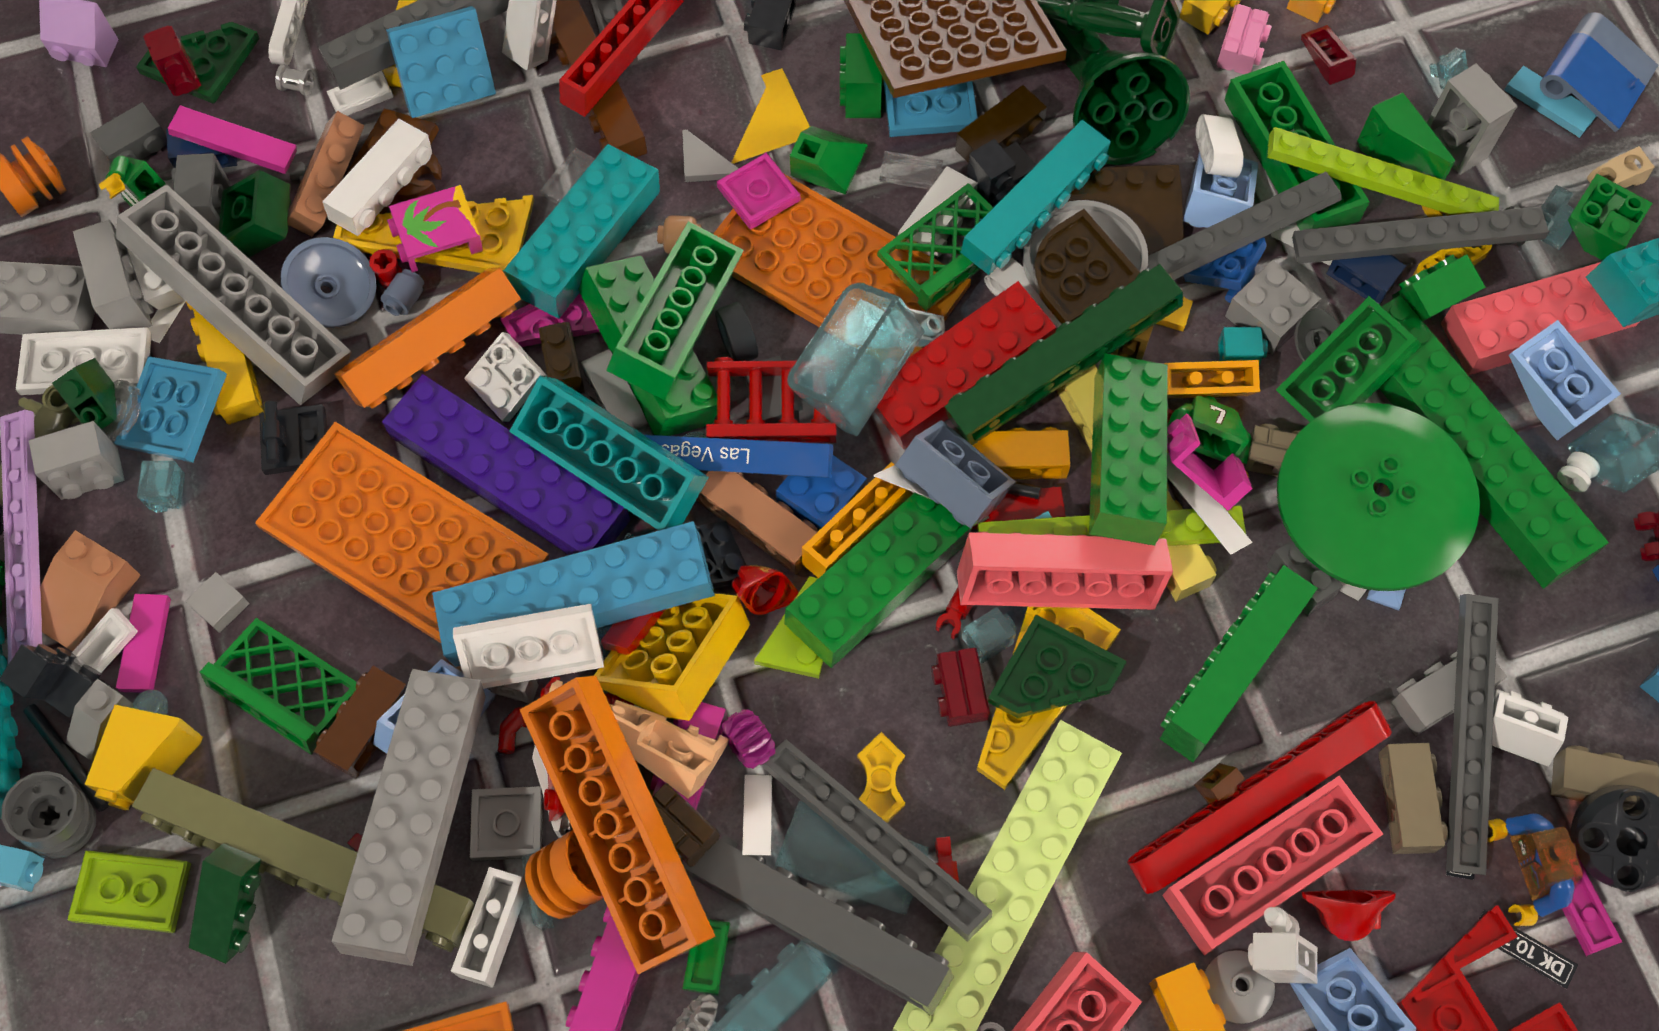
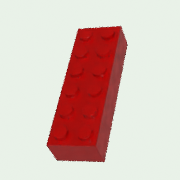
(959, 359)

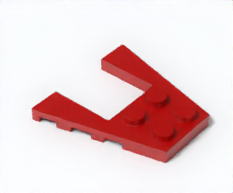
(1445, 998)

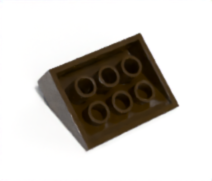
(1145, 195)

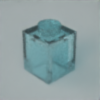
(161, 485)
(990, 634)

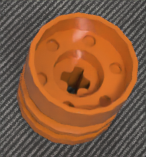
(27, 176)
(561, 878)

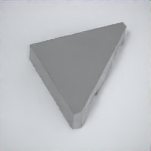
(703, 162)

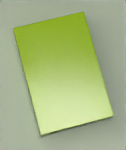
(129, 891)

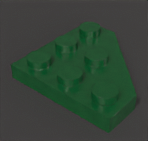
(214, 58)
(1053, 671)

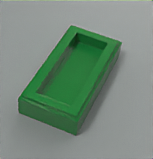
(707, 961)

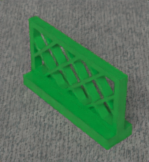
(947, 276)
(257, 701)

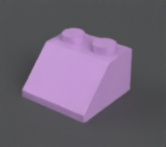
(76, 32)

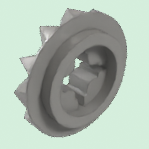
(698, 1014)

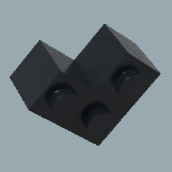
(998, 169)
(49, 676)

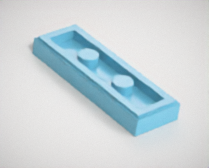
(1566, 112)

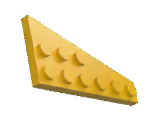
(499, 224)
(1014, 739)

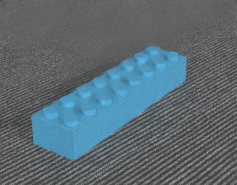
(616, 579)

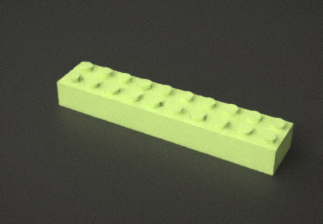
(1018, 876)

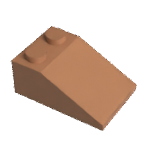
(81, 589)

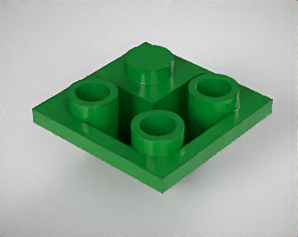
(826, 159)
(1607, 217)

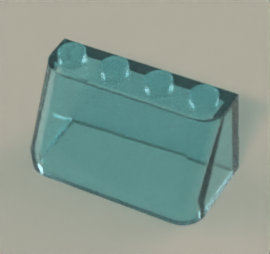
(855, 355)

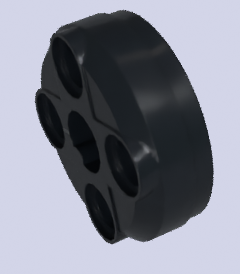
(1621, 836)

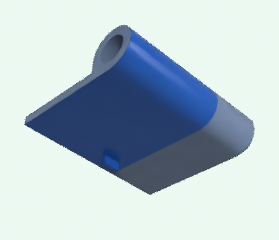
(1600, 70)

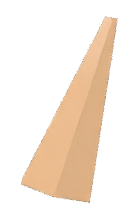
(669, 752)

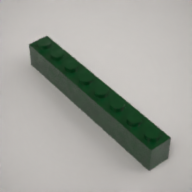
(1064, 354)

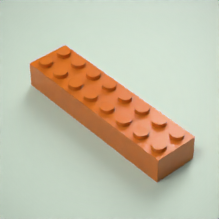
(617, 823)

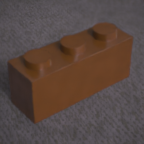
(351, 736)

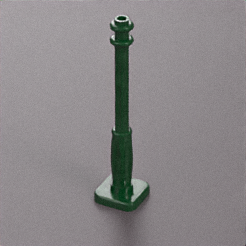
(1154, 28)

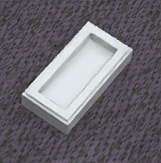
(360, 94)
(105, 641)

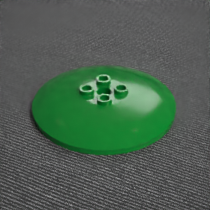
(1371, 538)

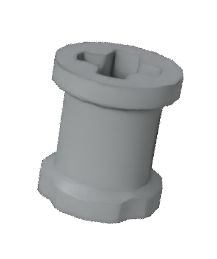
(294, 79)

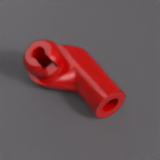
(508, 730)

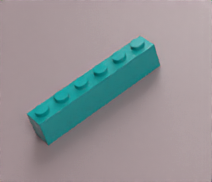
(1035, 197)

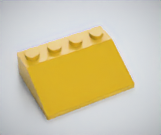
(678, 657)

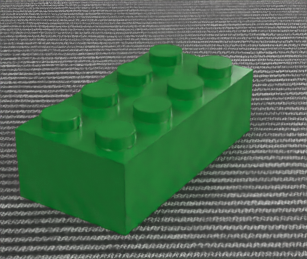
(1350, 362)

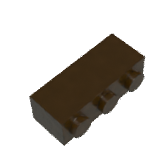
(1006, 122)

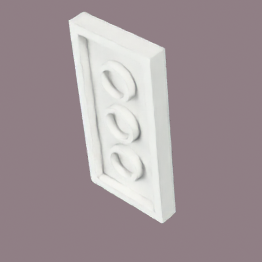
(51, 355)
(529, 646)

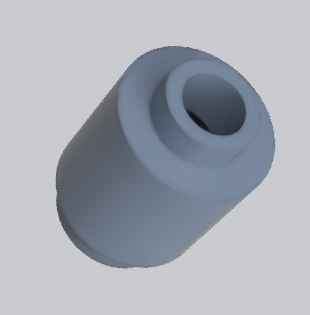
(402, 293)

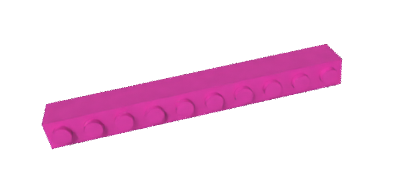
(613, 977)

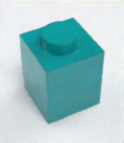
(1242, 344)

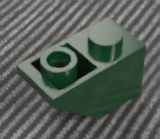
(89, 393)

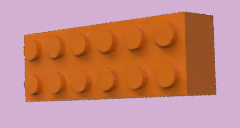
(428, 337)

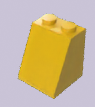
(132, 747)

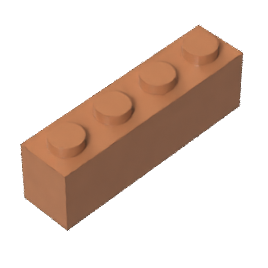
(324, 172)
(757, 517)

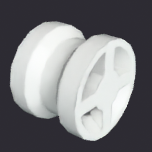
(1578, 471)

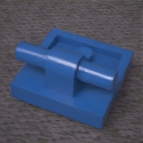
(1231, 270)

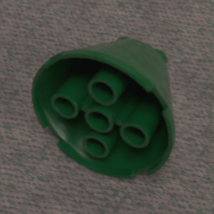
(1132, 102)

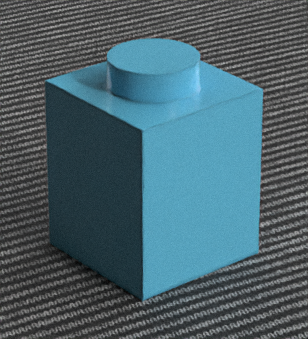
(19, 868)

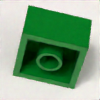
(859, 79)
(1440, 286)

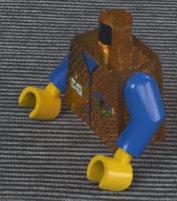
(1546, 863)

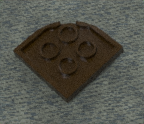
(1079, 267)

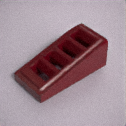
(1332, 70)

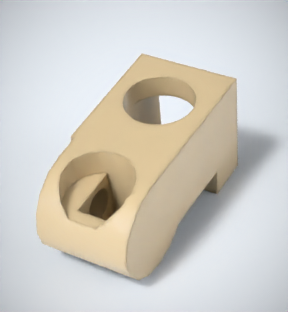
(1623, 169)

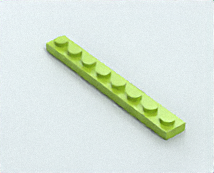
(1377, 174)
(1182, 526)

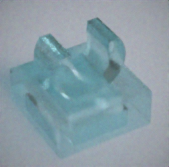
(1449, 66)

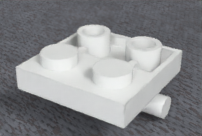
(504, 376)

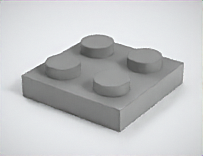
(506, 823)

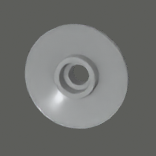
(1237, 1005)

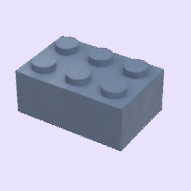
(954, 474)

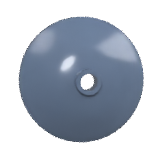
(334, 265)

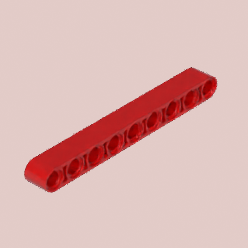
(1259, 797)

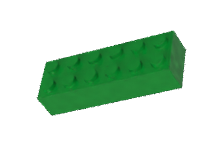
(1275, 99)
(612, 297)
(674, 311)
(1129, 450)
(875, 577)
(1235, 662)

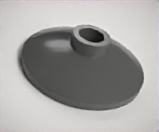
(1313, 331)

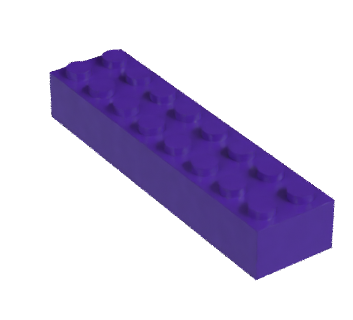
(504, 469)

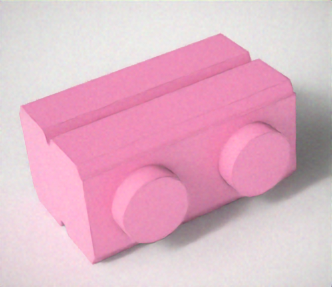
(1243, 40)

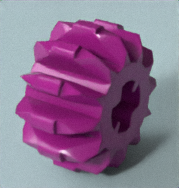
(748, 738)

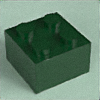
(255, 212)

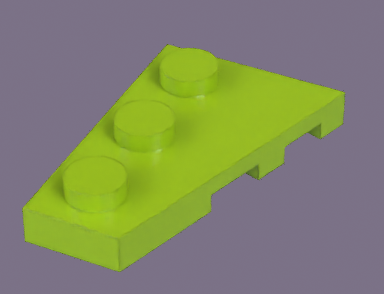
(789, 652)

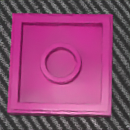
(758, 191)

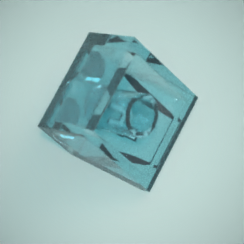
(1623, 448)

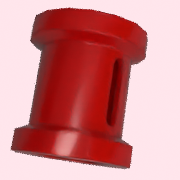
(385, 266)

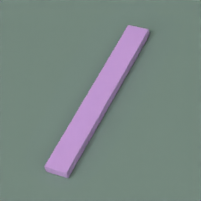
(20, 532)

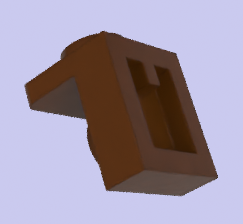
(1219, 782)

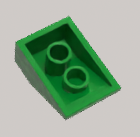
(1403, 138)

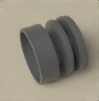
(33, 814)

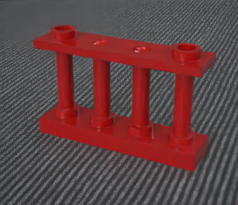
(787, 428)

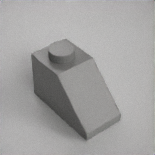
(91, 718)

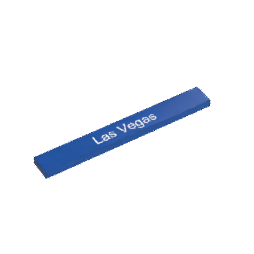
(751, 455)

